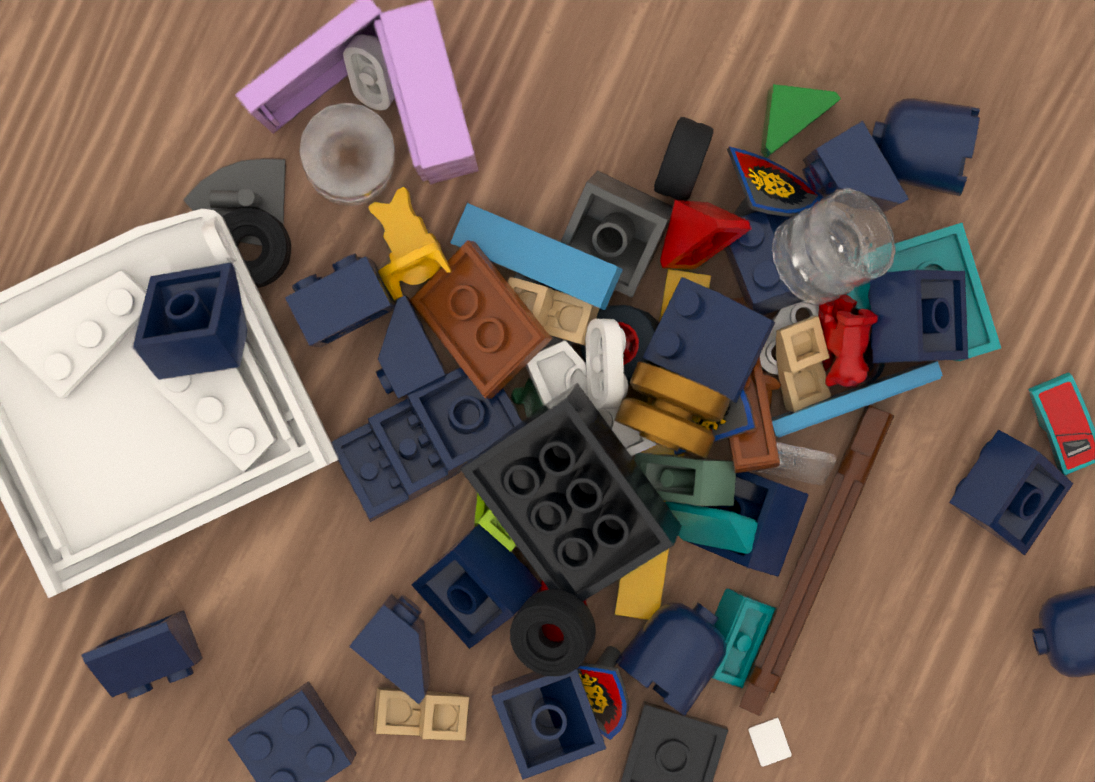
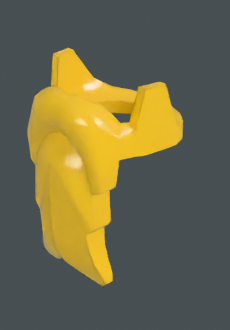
(414, 252)

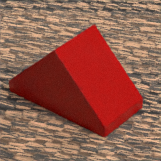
(699, 233)

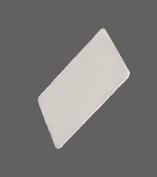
(769, 742)

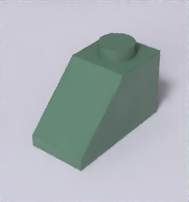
(690, 478)

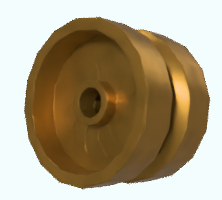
(672, 409)

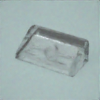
(802, 464)

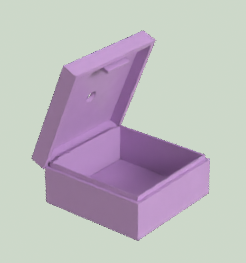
(416, 71)

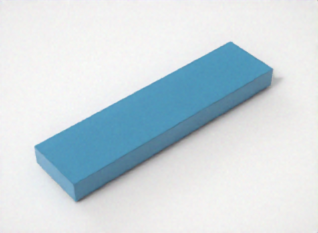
(538, 256)
(857, 398)

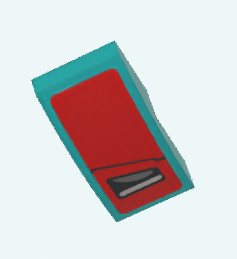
(1066, 421)

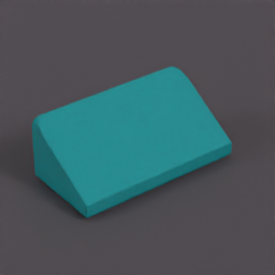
(714, 527)
(744, 626)

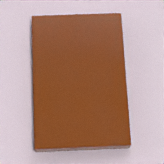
(480, 320)

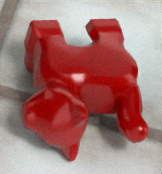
(847, 339)

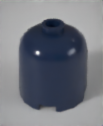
(928, 143)
(1068, 632)
(677, 652)

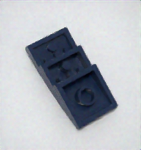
(421, 441)

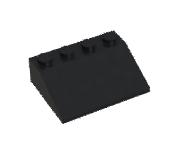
(573, 497)

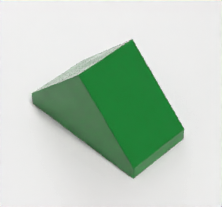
(790, 112)

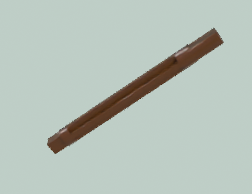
(816, 558)

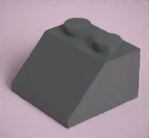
(618, 227)

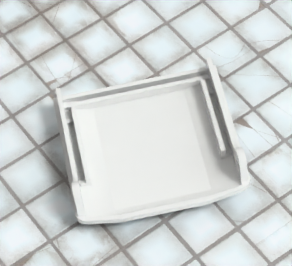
(115, 459)

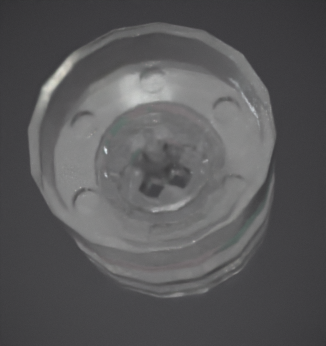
(347, 129)
(833, 247)

